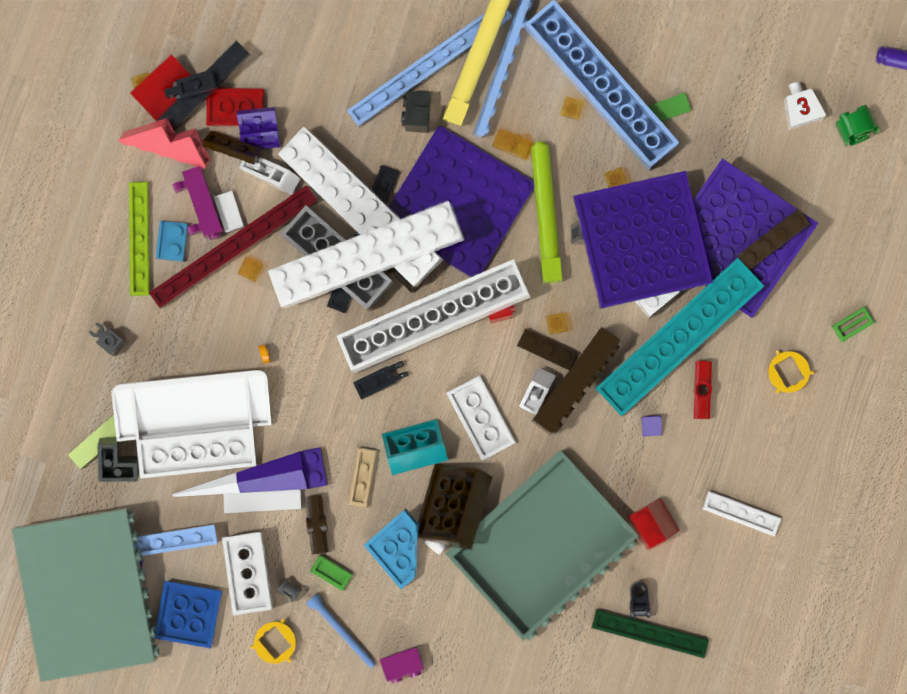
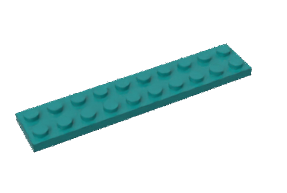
(679, 337)

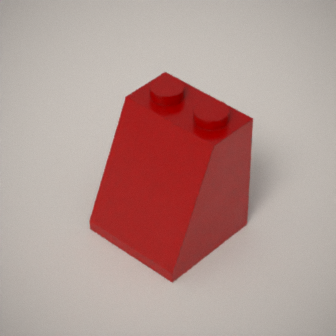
(653, 524)

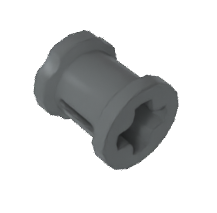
(289, 590)

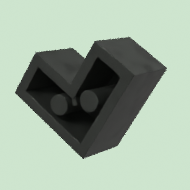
(417, 111)
(115, 467)

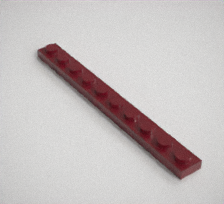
(232, 247)

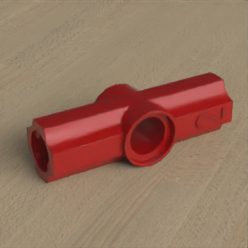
(702, 403)

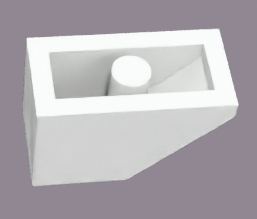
(537, 391)

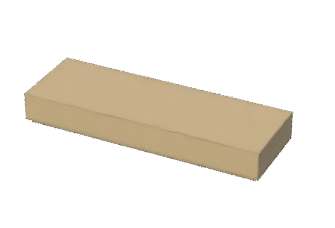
(362, 477)

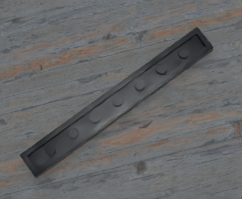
(382, 187)

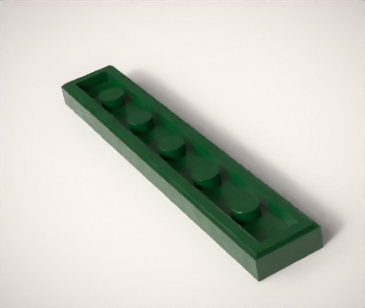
(650, 633)

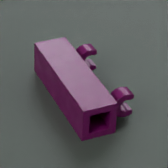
(203, 203)

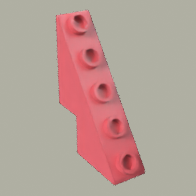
(162, 140)

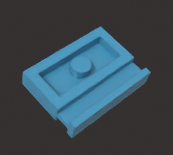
(171, 241)

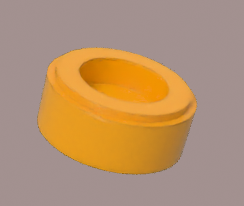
(264, 353)

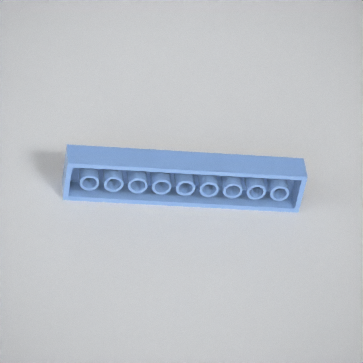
(601, 85)

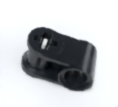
(639, 601)

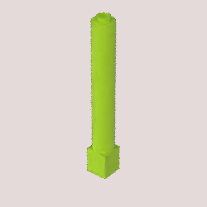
(546, 213)

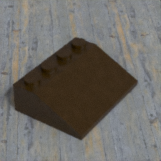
(453, 505)

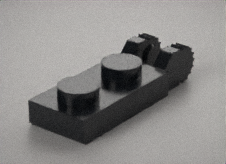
(378, 380)

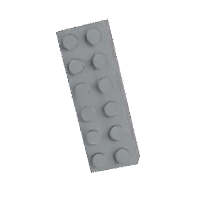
(311, 234)

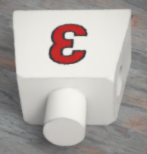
(802, 107)

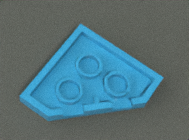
(397, 548)

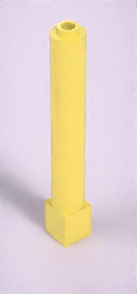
(475, 62)

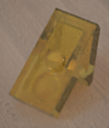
(513, 144)

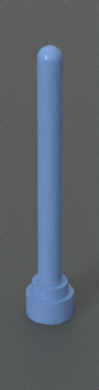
(316, 603)

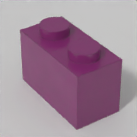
(402, 664)

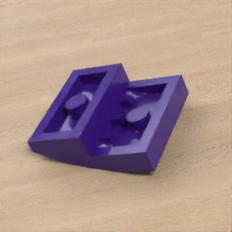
(259, 127)

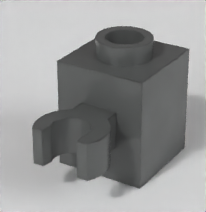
(108, 340)

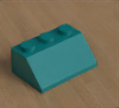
(414, 447)

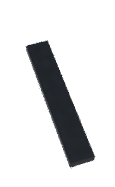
(222, 68)

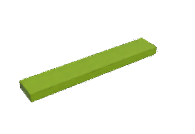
(139, 238)

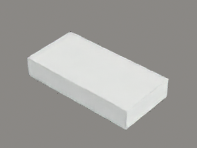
(229, 211)

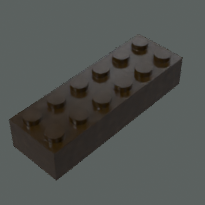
(576, 380)

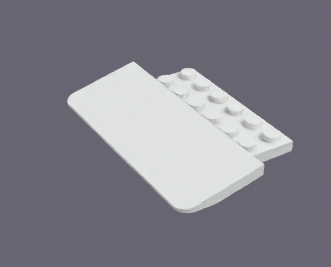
(193, 421)

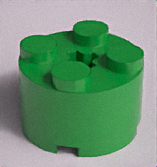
(857, 126)

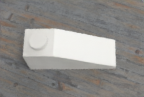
(272, 174)

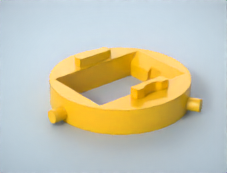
(800, 362)
(262, 651)

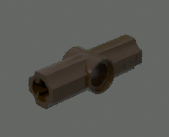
(316, 524)

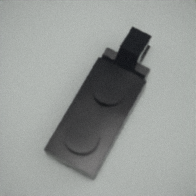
(192, 85)

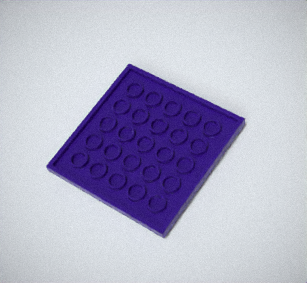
(479, 187)
(735, 213)
(642, 239)

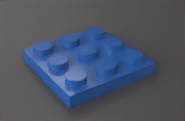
(188, 614)

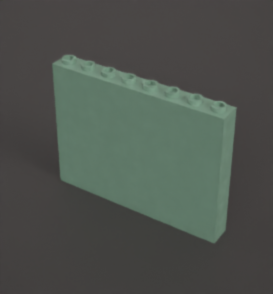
(538, 540)
(85, 594)

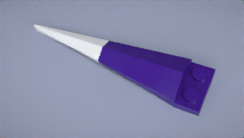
(291, 472)

